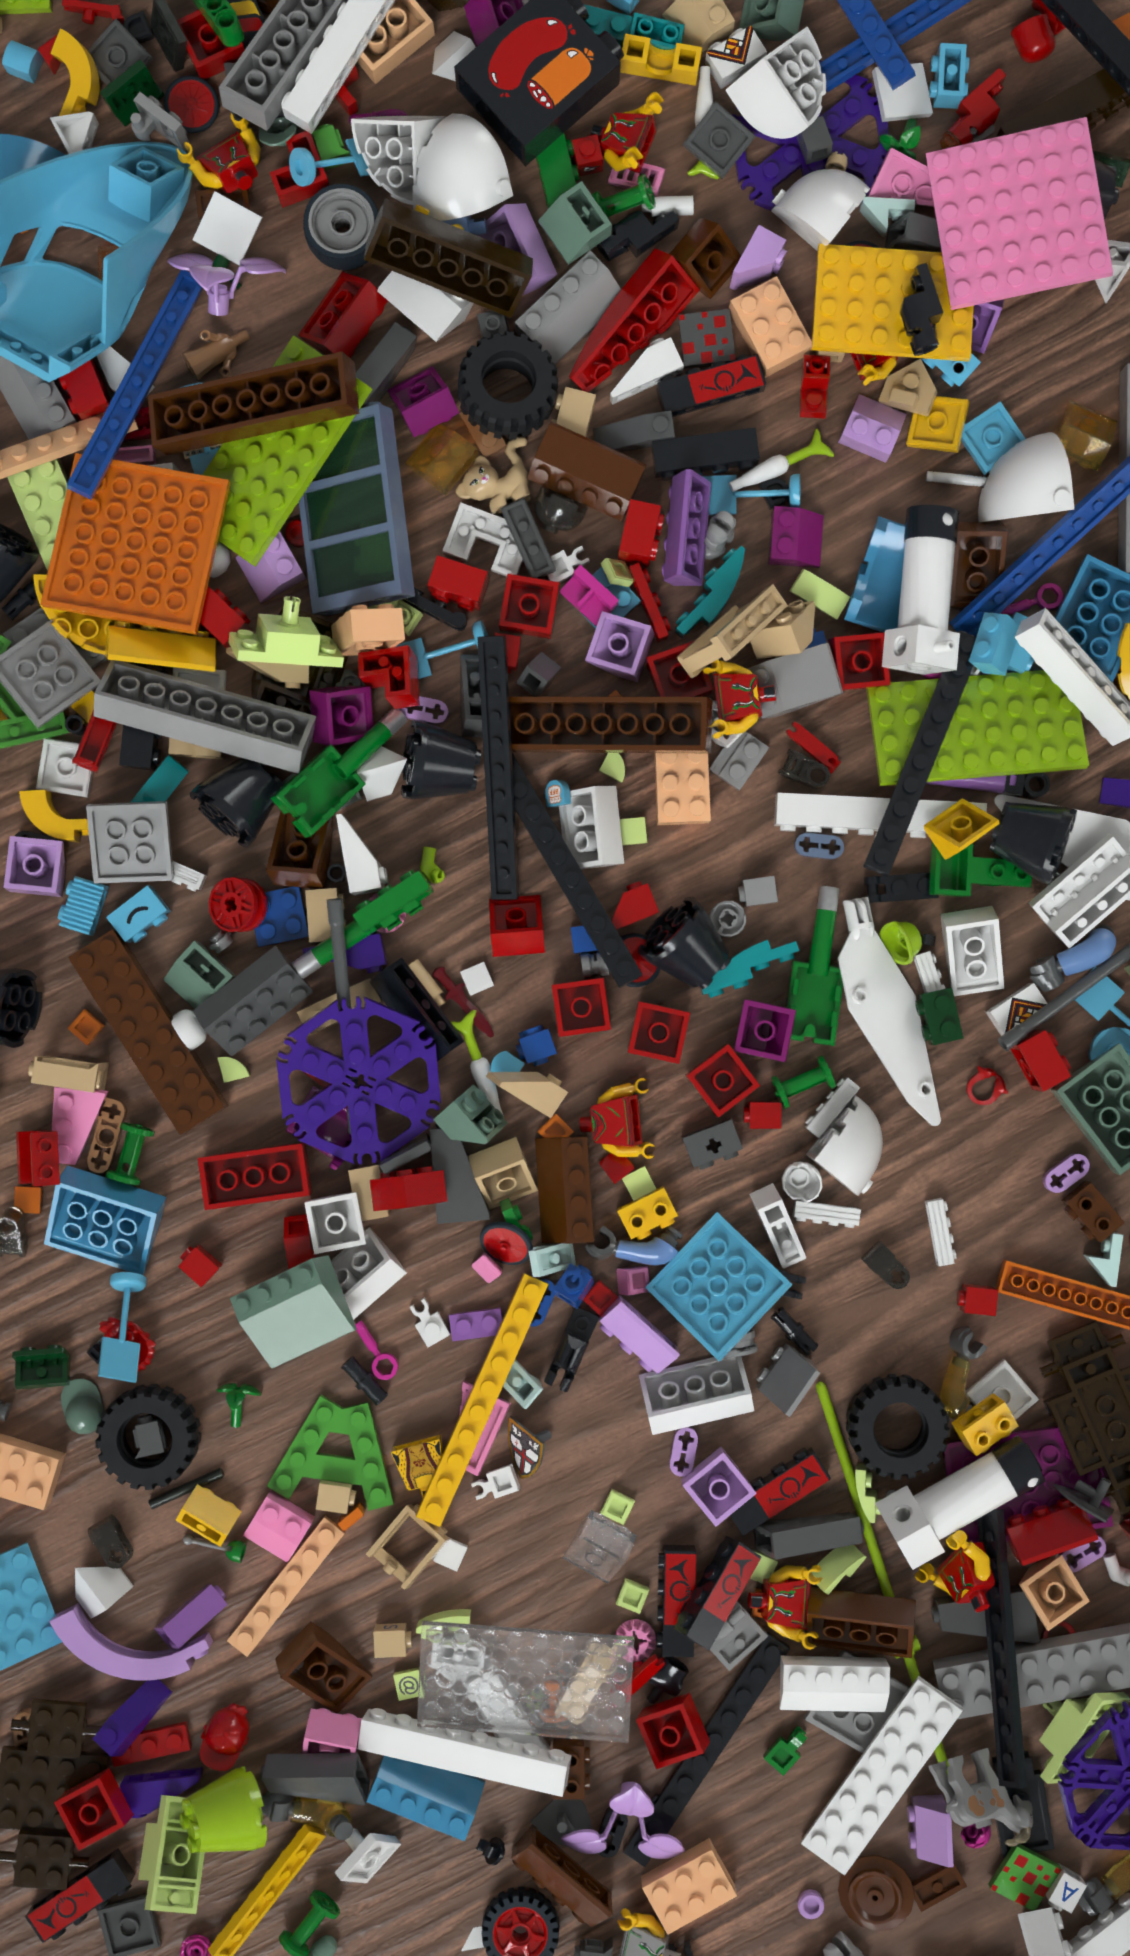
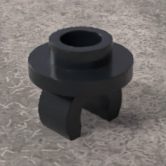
(492, 1850)

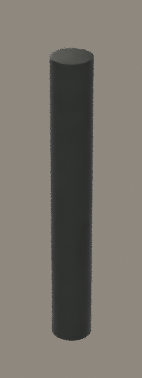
(186, 1488)

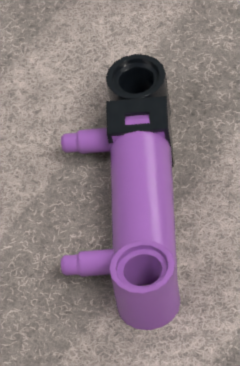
(1007, 785)

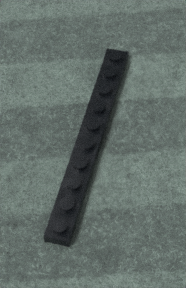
(920, 761)
(498, 766)
(572, 880)
(1002, 1655)
(719, 1730)

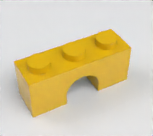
(671, 65)

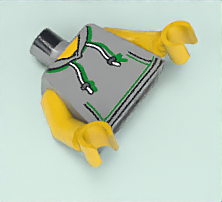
(643, 1936)

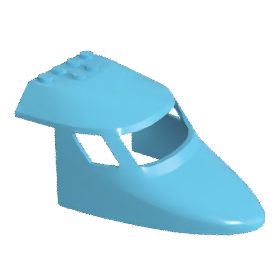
(121, 192)

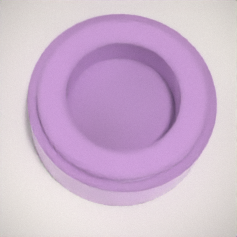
(810, 1904)

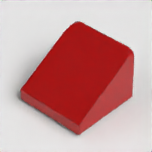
(45, 50)
(616, 1167)

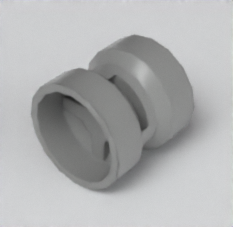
(592, 965)

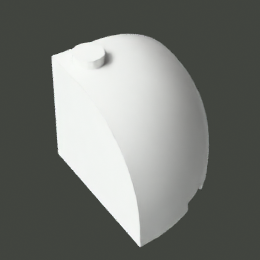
(783, 88)
(392, 149)
(460, 170)
(820, 204)
(1028, 481)
(850, 1146)

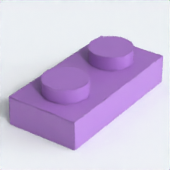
(475, 1324)

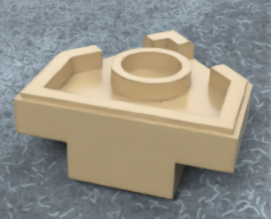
(910, 389)

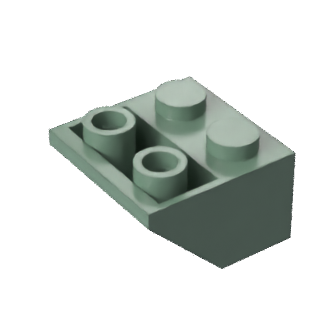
(575, 223)
(198, 974)
(471, 1118)

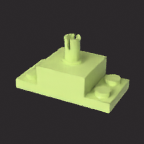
(286, 640)
(1071, 1723)
(168, 1864)

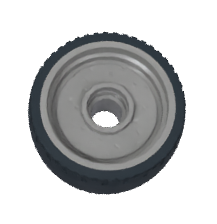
(332, 209)

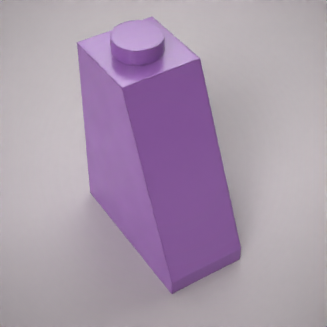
(191, 1616)

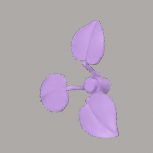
(210, 277)
(630, 1802)

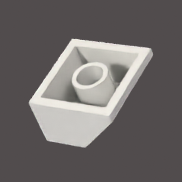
(335, 1222)

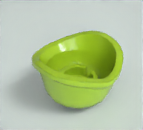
(901, 941)

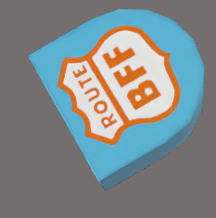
(557, 793)

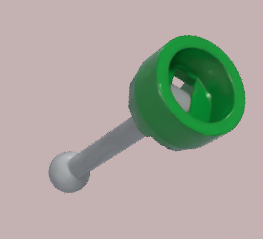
(234, 1550)

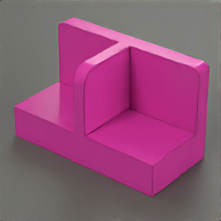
(588, 595)

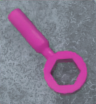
(1027, 603)
(372, 1346)

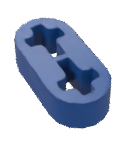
(545, 1303)

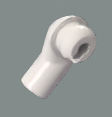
(1116, 1572)

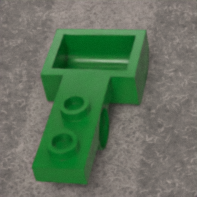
(957, 873)

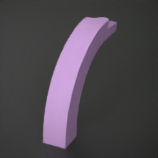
(119, 1661)

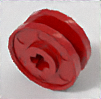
(237, 904)

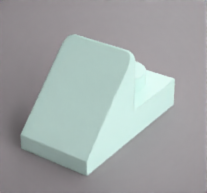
(878, 211)
(551, 1258)
(1108, 1265)
(522, 1385)

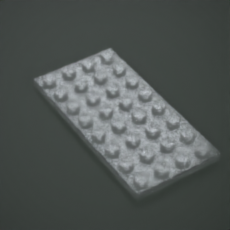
(525, 1681)

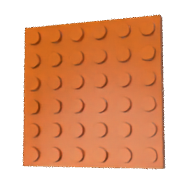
(138, 547)

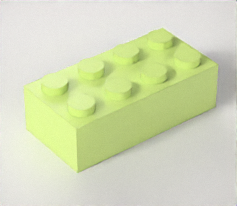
(41, 500)

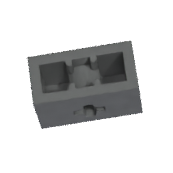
(697, 1141)

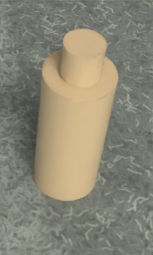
(427, 981)

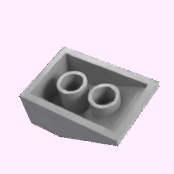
(799, 680)
(787, 1378)

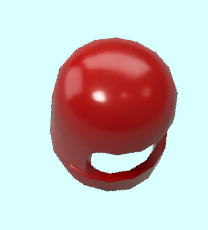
(1034, 39)

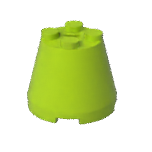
(225, 1815)

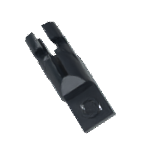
(637, 234)
(922, 312)
(572, 1347)

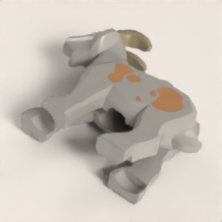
(982, 1800)

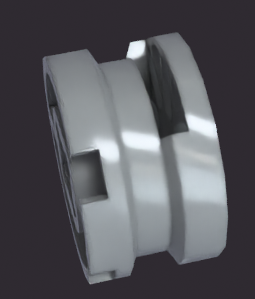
(728, 918)
(744, 1346)

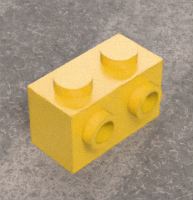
(647, 1213)
(985, 1424)
(208, 1515)

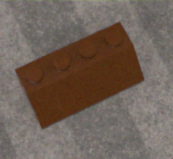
(586, 471)
(564, 1189)
(862, 1622)
(562, 1877)

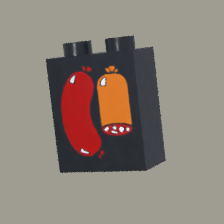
(539, 74)

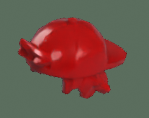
(133, 1334)
(224, 1737)

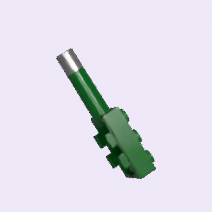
(330, 777)
(371, 917)
(816, 986)

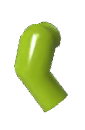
(429, 868)

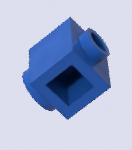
(536, 1045)
(574, 1285)

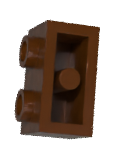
(1092, 1211)
(577, 1780)

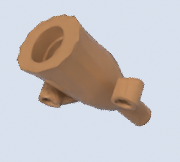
(208, 356)

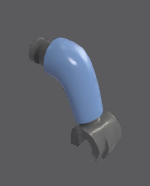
(1085, 955)
(654, 1252)

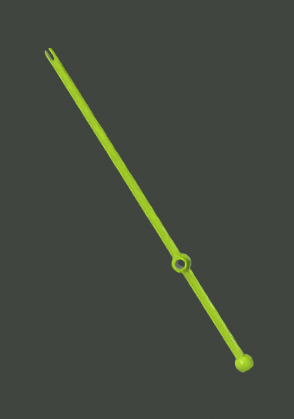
(868, 1531)

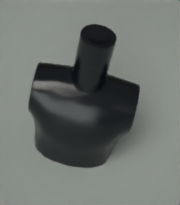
(668, 1679)

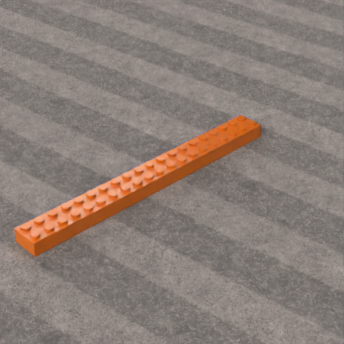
(1064, 1294)

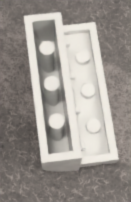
(1085, 891)

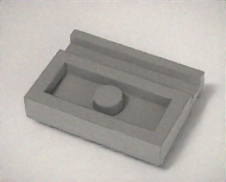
(739, 760)

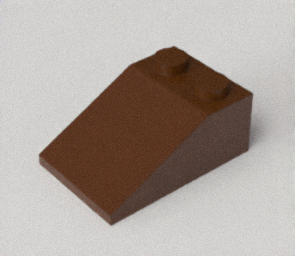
(977, 559)
(298, 859)
(322, 1668)

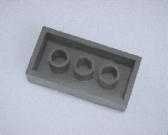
(252, 1001)

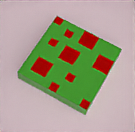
(1024, 1876)

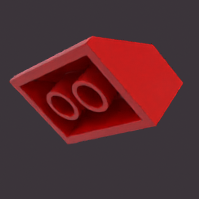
(344, 315)
(1048, 1531)

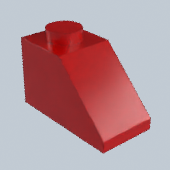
(634, 905)

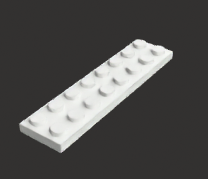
(881, 1775)

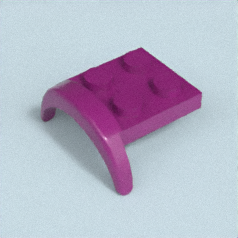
(332, 1130)

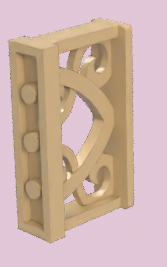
(732, 631)

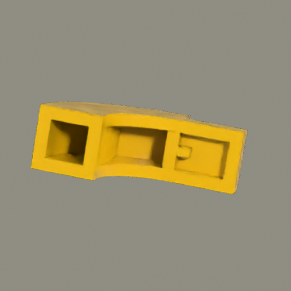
(83, 73)
(43, 815)

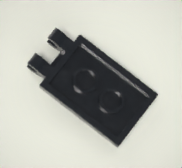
(1041, 1833)

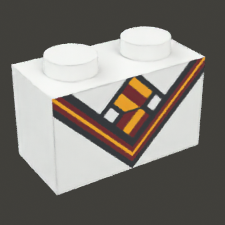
(734, 56)
(1016, 1008)

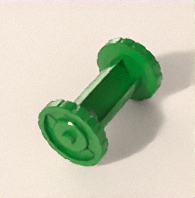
(627, 198)
(803, 1082)
(130, 1153)
(322, 1907)

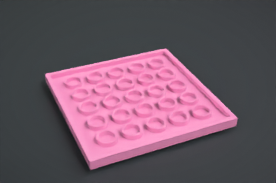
(1019, 214)

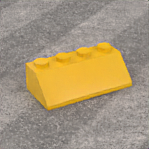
(160, 647)

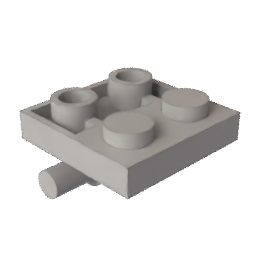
(153, 117)
(737, 1637)

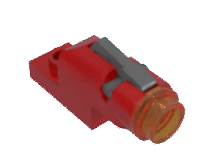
(976, 114)

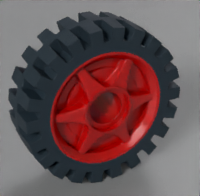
(525, 1910)

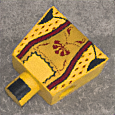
(418, 1461)

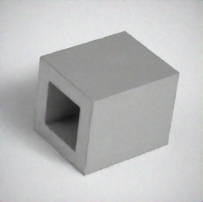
(758, 891)

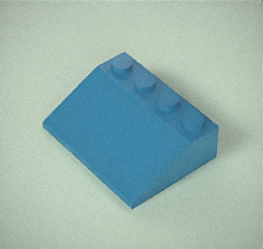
(1097, 611)
(104, 1220)

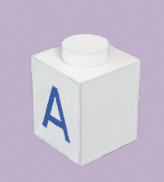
(1066, 1890)

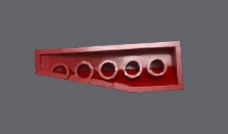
(636, 315)

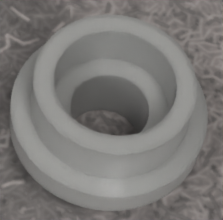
(220, 941)

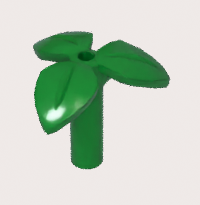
(908, 139)
(235, 1398)

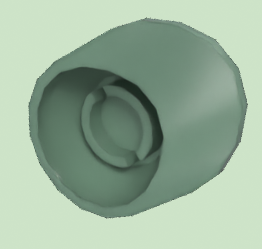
(278, 133)
(82, 1406)

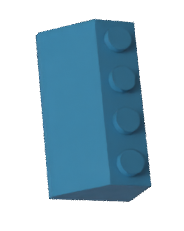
(427, 1795)

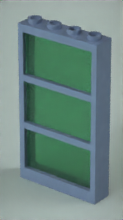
(358, 520)

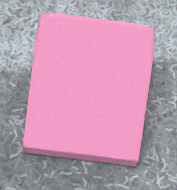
(487, 1268)
(632, 1280)

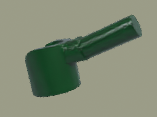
(221, 261)

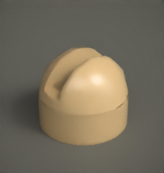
(837, 161)

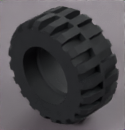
(513, 354)
(922, 1450)
(119, 1455)

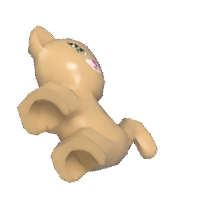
(483, 481)

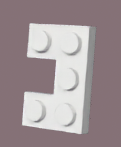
(476, 523)

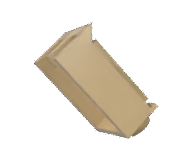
(68, 1073)
(392, 1565)

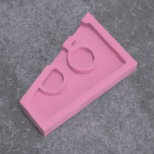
(902, 179)
(73, 1119)
(489, 1433)

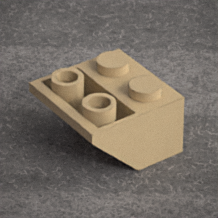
(787, 633)

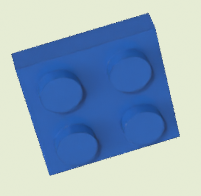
(284, 918)

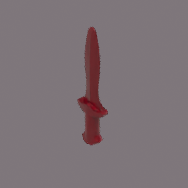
(457, 994)

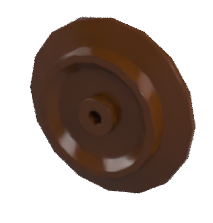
(876, 1893)

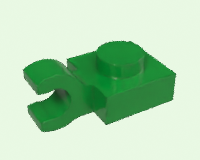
(513, 1215)
(784, 1753)

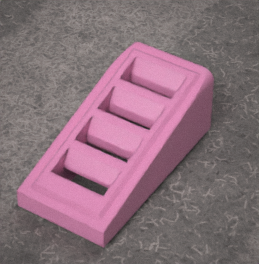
(649, 170)

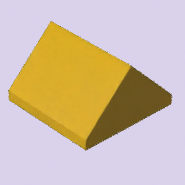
(959, 827)

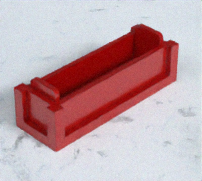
(94, 743)

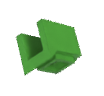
(329, 144)

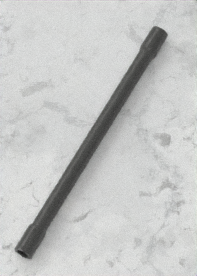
(336, 922)
(1020, 1031)

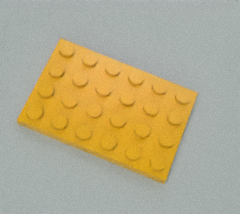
(862, 298)

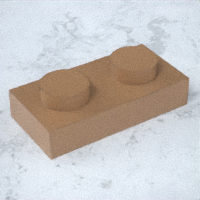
(486, 444)

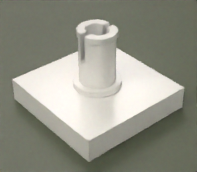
(367, 1856)

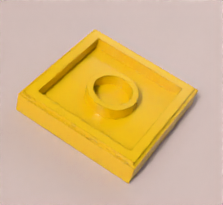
(942, 427)

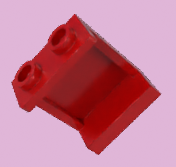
(38, 1157)

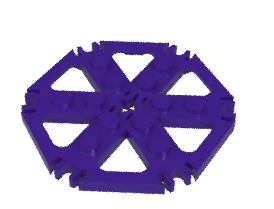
(789, 158)
(357, 1056)
(1100, 1774)

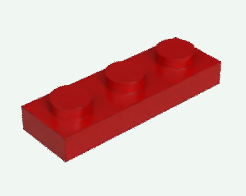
(649, 602)
(156, 1743)

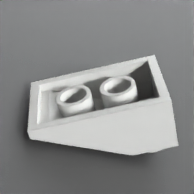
(361, 866)
(973, 950)

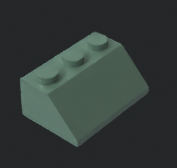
(772, 18)

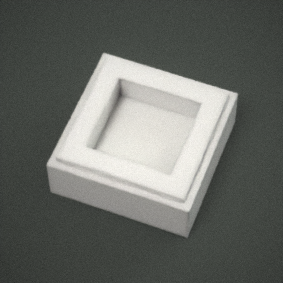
(477, 978)
(451, 1554)

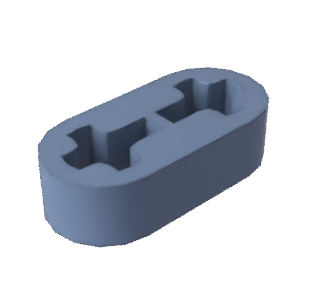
(818, 852)

